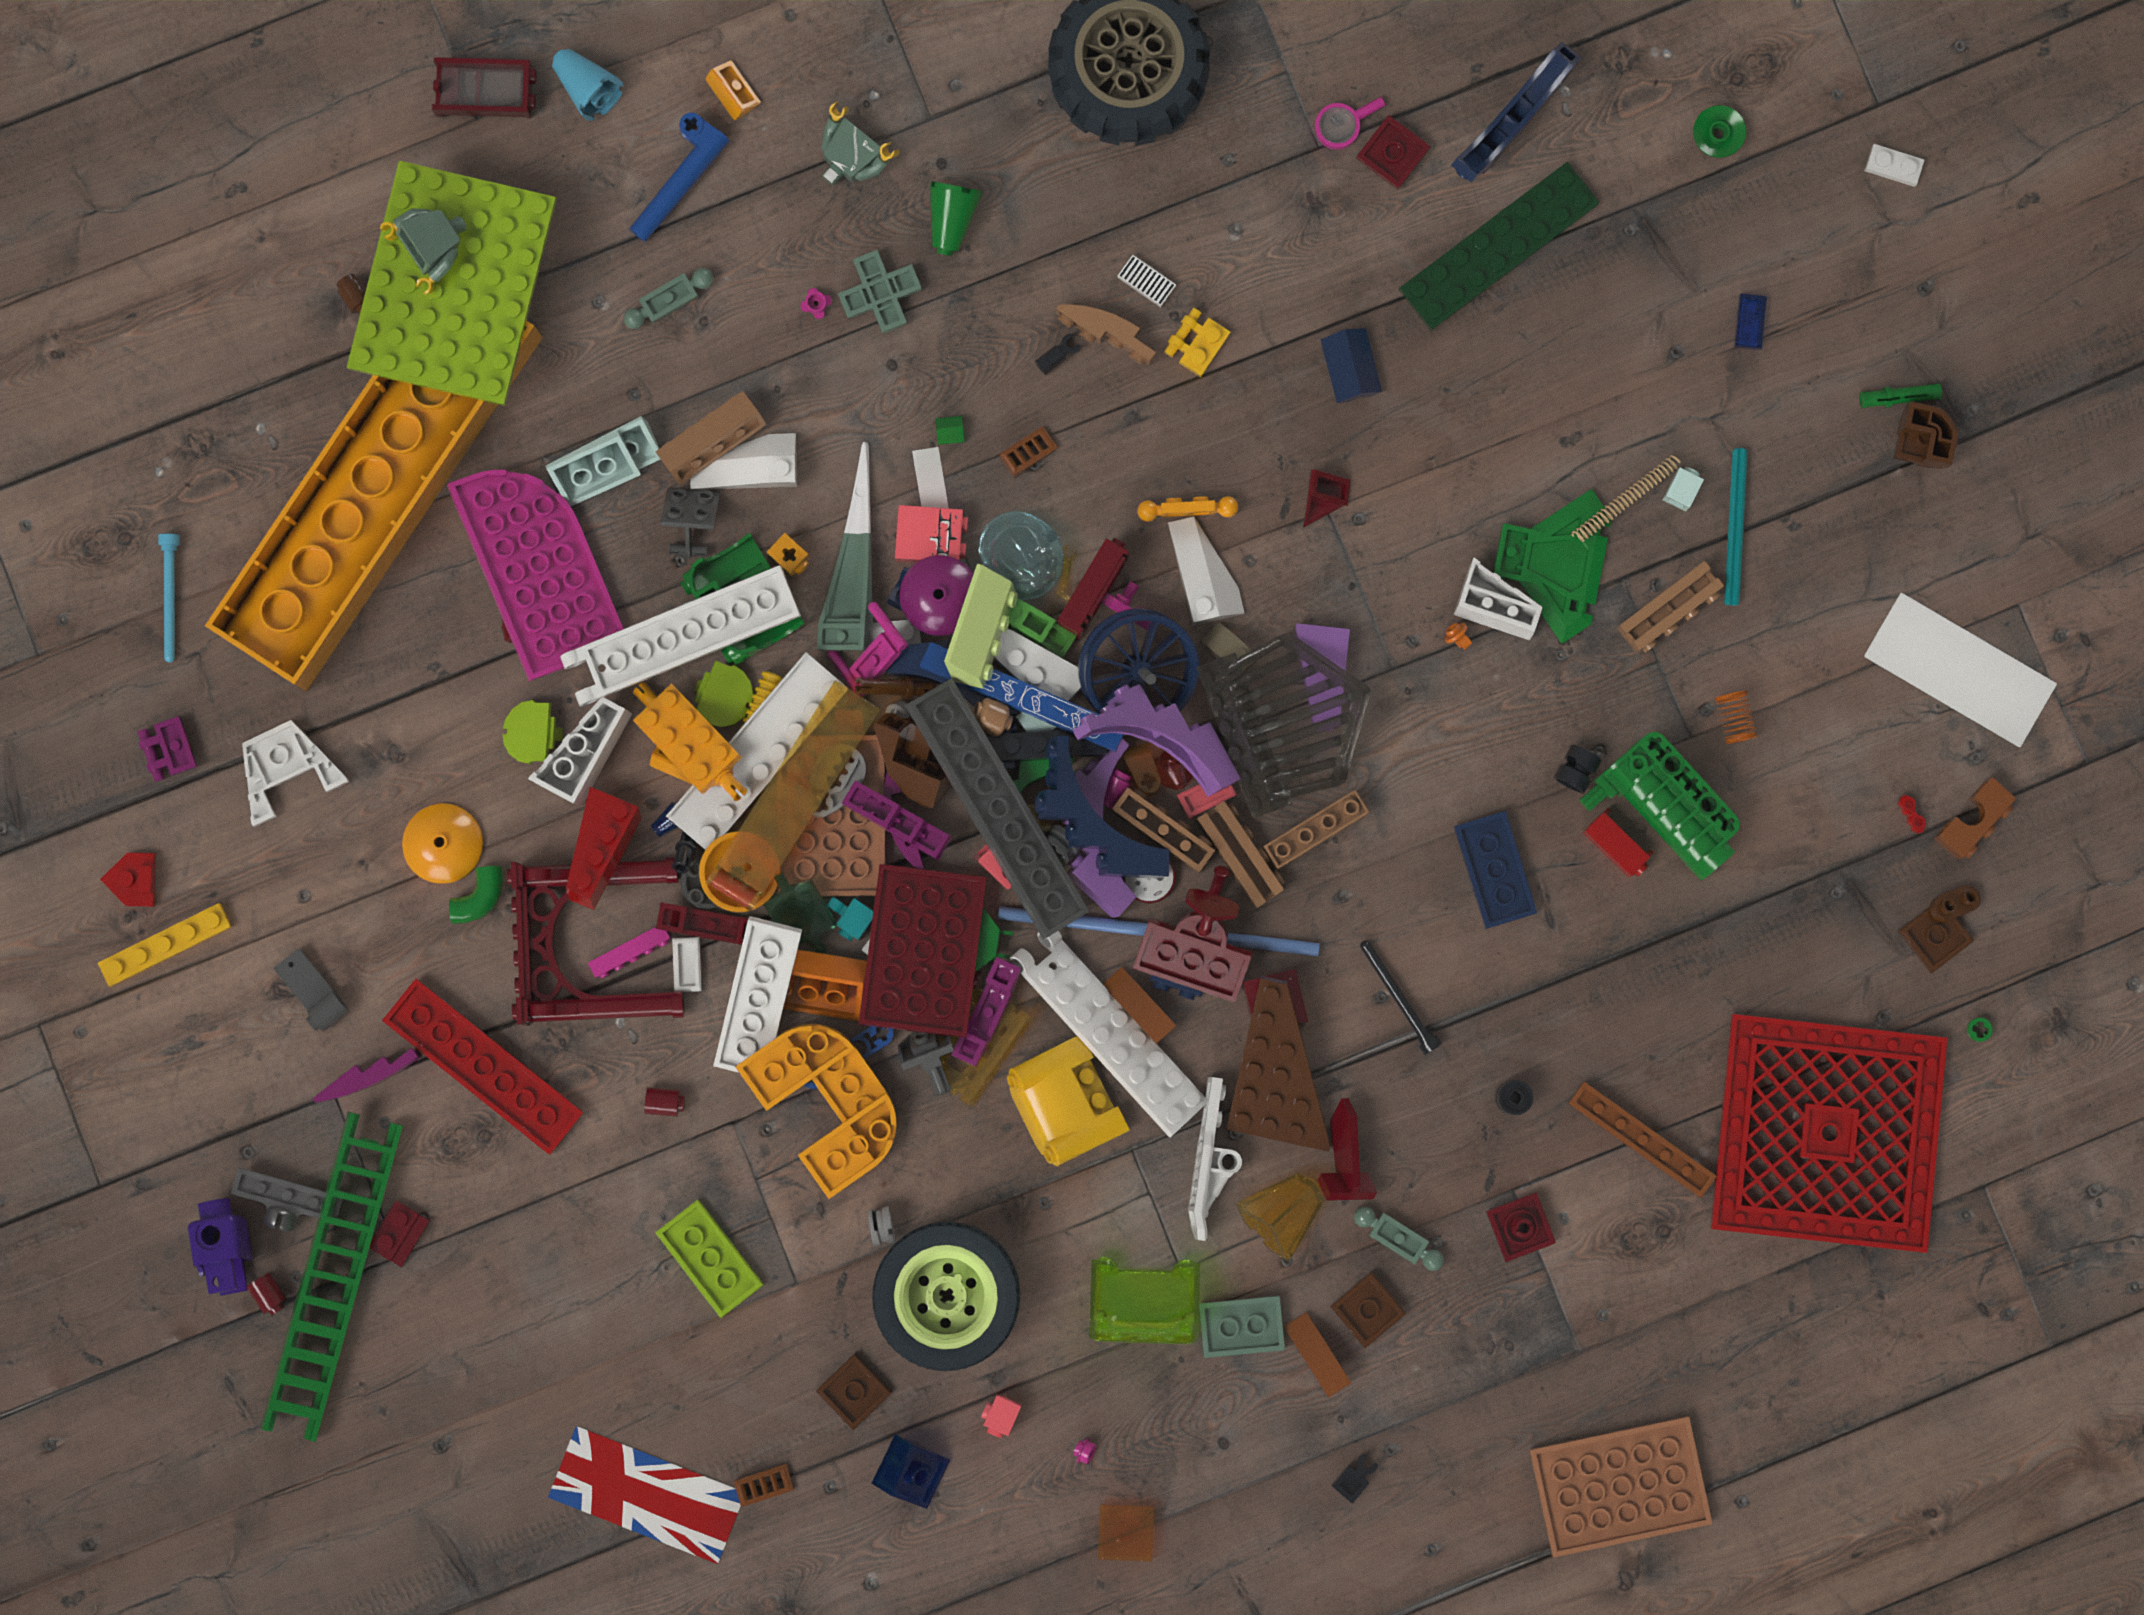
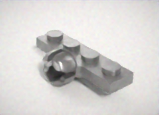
(280, 1198)

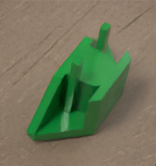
(989, 941)

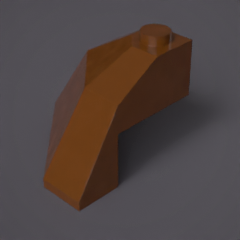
(911, 760)

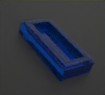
(1750, 321)

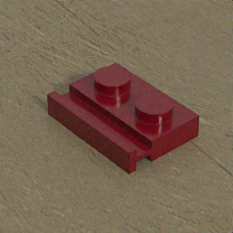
(399, 1233)

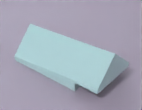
(605, 462)

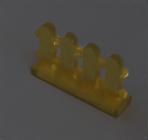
(986, 1068)

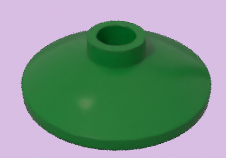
(1722, 119)

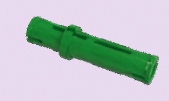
(1889, 397)

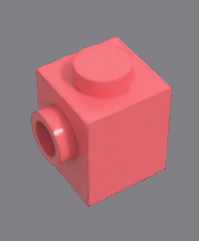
(1000, 1415)

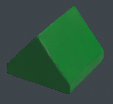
(949, 430)

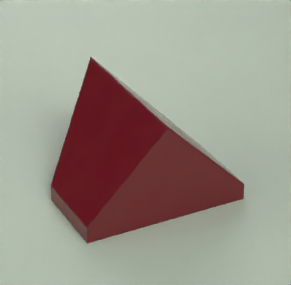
(1325, 495)

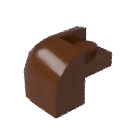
(1926, 436)

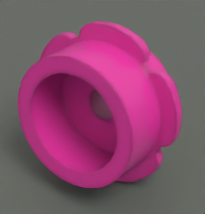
(1085, 1451)

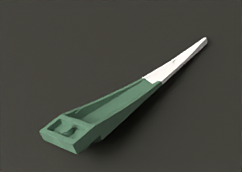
(846, 615)

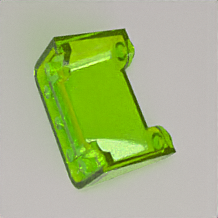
(1144, 1303)

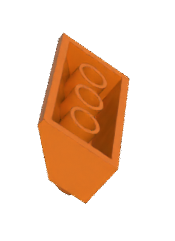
(826, 985)

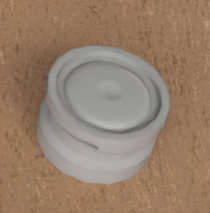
(884, 1225)

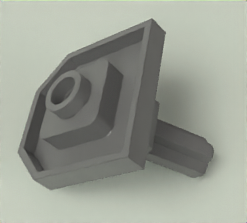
(927, 1051)

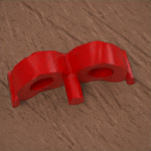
(1913, 819)

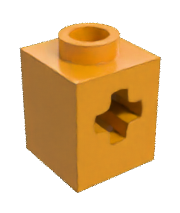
(786, 544)

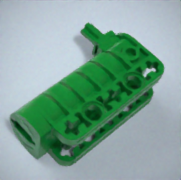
(1667, 803)

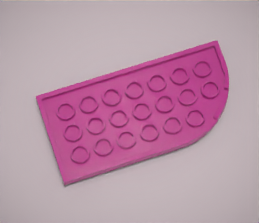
(535, 566)

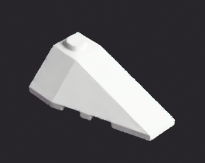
(754, 464)
(1205, 579)

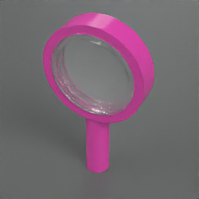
(1339, 124)

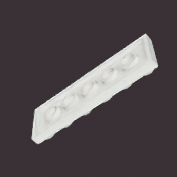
(757, 990)

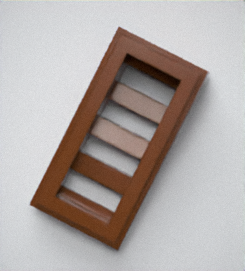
(1025, 465)
(739, 1485)

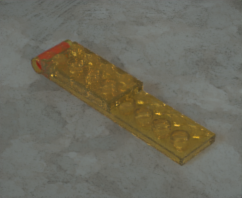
(792, 795)

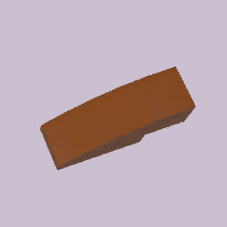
(1139, 1005)
(1317, 1354)

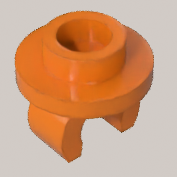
(1456, 634)

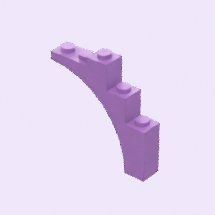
(1192, 746)
(1105, 891)

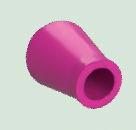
(1117, 784)

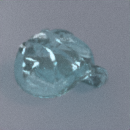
(1023, 552)

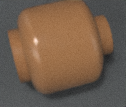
(993, 716)

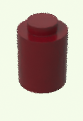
(663, 1102)
(267, 1294)

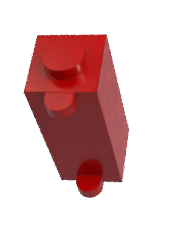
(1617, 845)

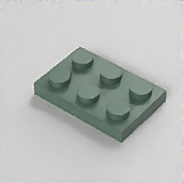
(1241, 1326)

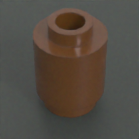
(352, 292)

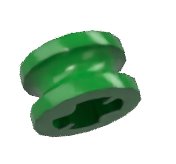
(1973, 1035)

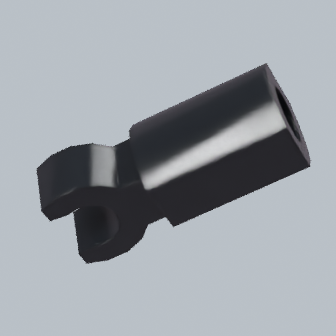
(1056, 355)

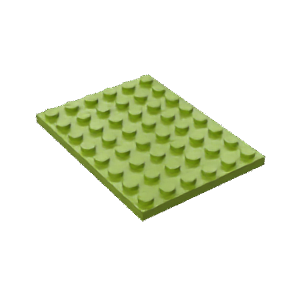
(474, 321)

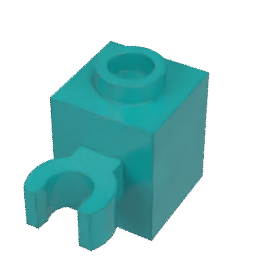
(854, 919)

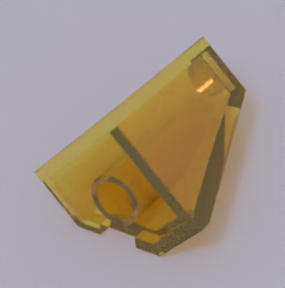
(1283, 1213)

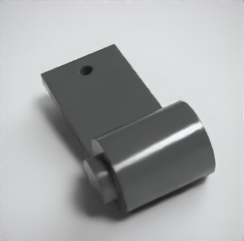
(312, 990)

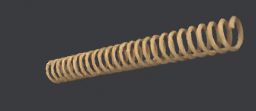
(1649, 483)

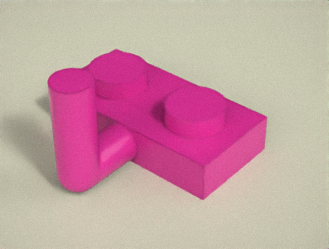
(1122, 602)

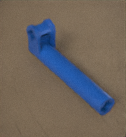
(707, 144)

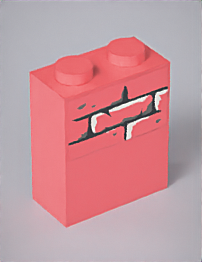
(929, 533)

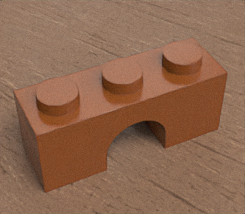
(1992, 802)

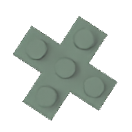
(879, 291)

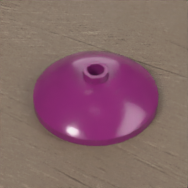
(917, 593)

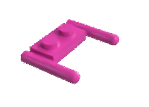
(877, 656)

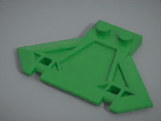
(1556, 565)

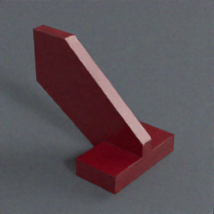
(1348, 1181)

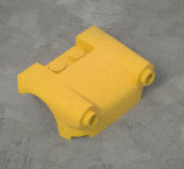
(1064, 1102)

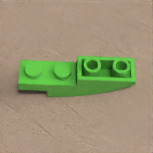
(1039, 628)

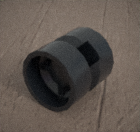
(1576, 770)
(1514, 1097)

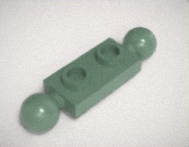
(668, 298)
(1398, 1238)

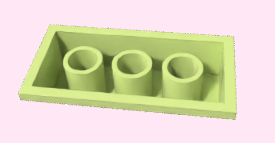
(980, 628)

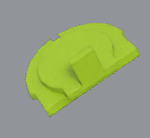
(723, 695)
(531, 732)

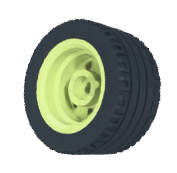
(920, 1335)

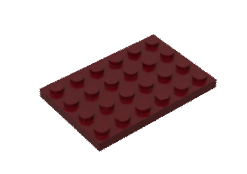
(922, 951)

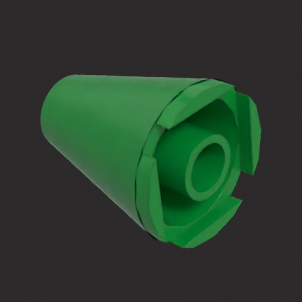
(951, 215)

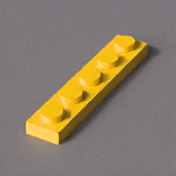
(164, 945)

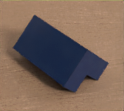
(1351, 365)

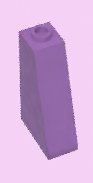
(1333, 645)

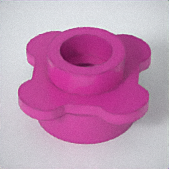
(808, 304)

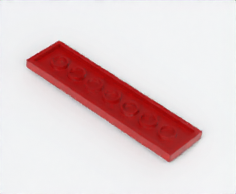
(483, 1066)

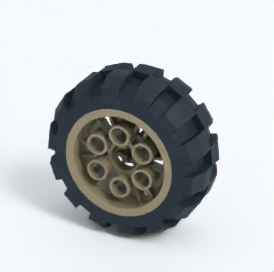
(1122, 113)

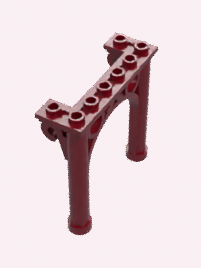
(588, 1006)

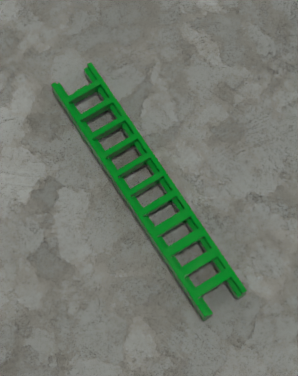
(344, 1307)

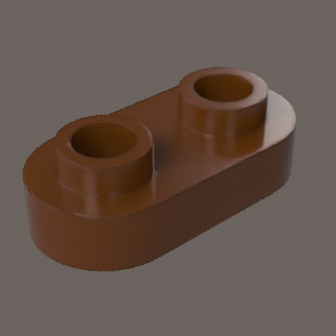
(1957, 903)

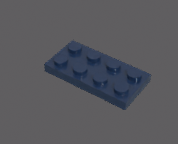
(1495, 870)

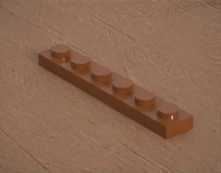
(1642, 1139)

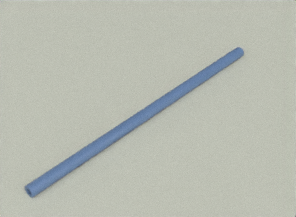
(1139, 929)

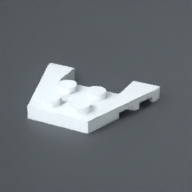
(278, 758)

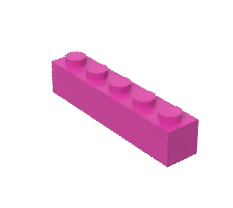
(628, 952)

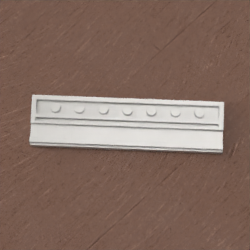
(763, 747)

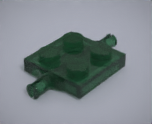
(801, 908)

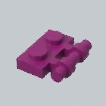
(174, 745)

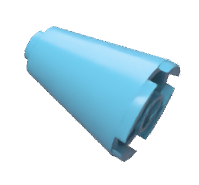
(586, 83)

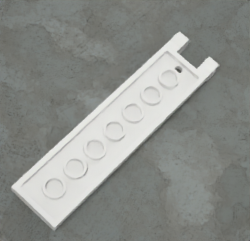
(684, 633)
(1111, 1034)

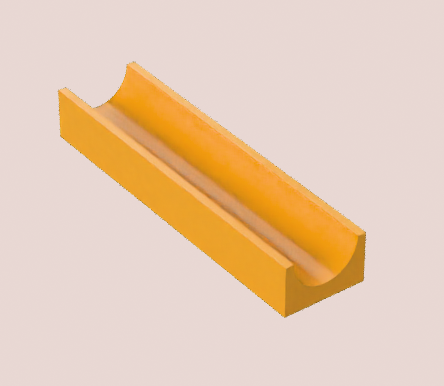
(349, 521)

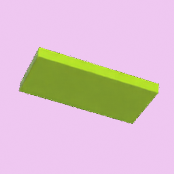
(709, 1258)

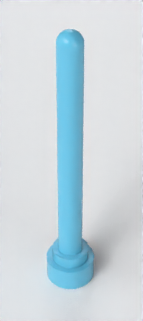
(169, 545)

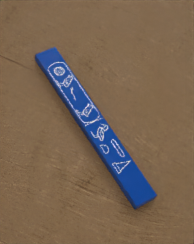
(1024, 698)

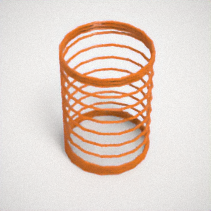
(1734, 697)

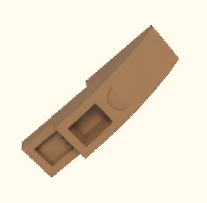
(1098, 323)

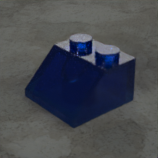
(910, 1471)

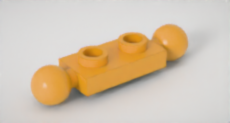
(1199, 506)

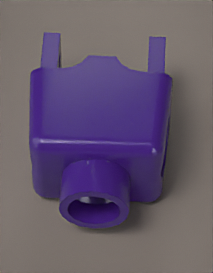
(226, 1256)

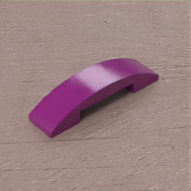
(910, 852)
(988, 1012)

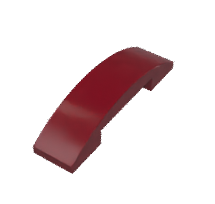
(701, 923)

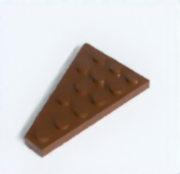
(1275, 1081)

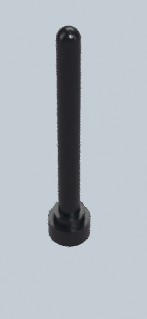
(1427, 1040)

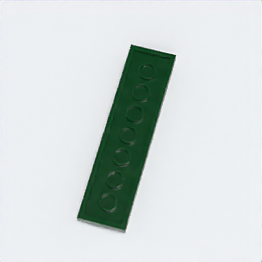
(1499, 246)

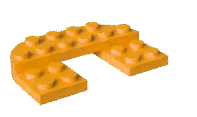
(847, 1085)

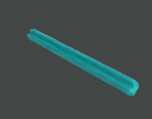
(1735, 527)

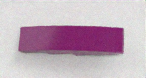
(896, 820)
(358, 1080)

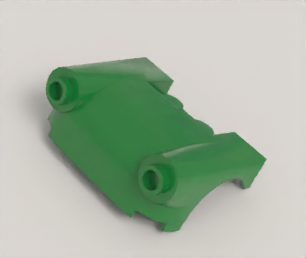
(725, 569)

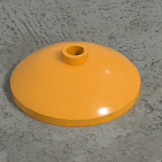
(461, 843)
(708, 862)

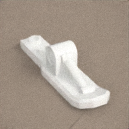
(1209, 1173)

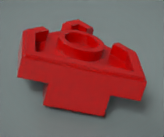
(133, 879)

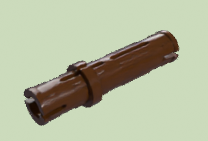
(905, 688)

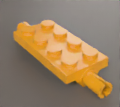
(688, 740)

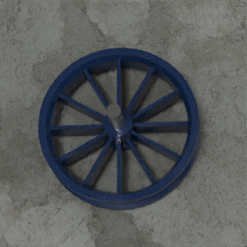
(1138, 667)

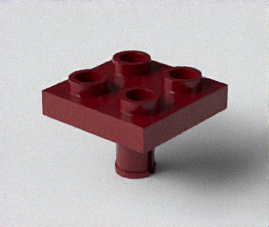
(1520, 1227)

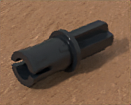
(684, 851)

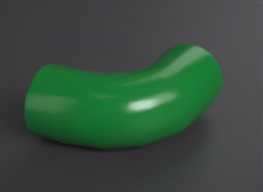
(481, 900)

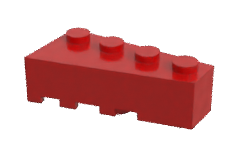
(601, 842)

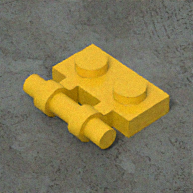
(1204, 346)

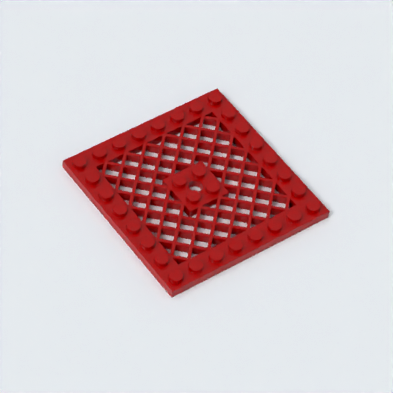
(1923, 1132)

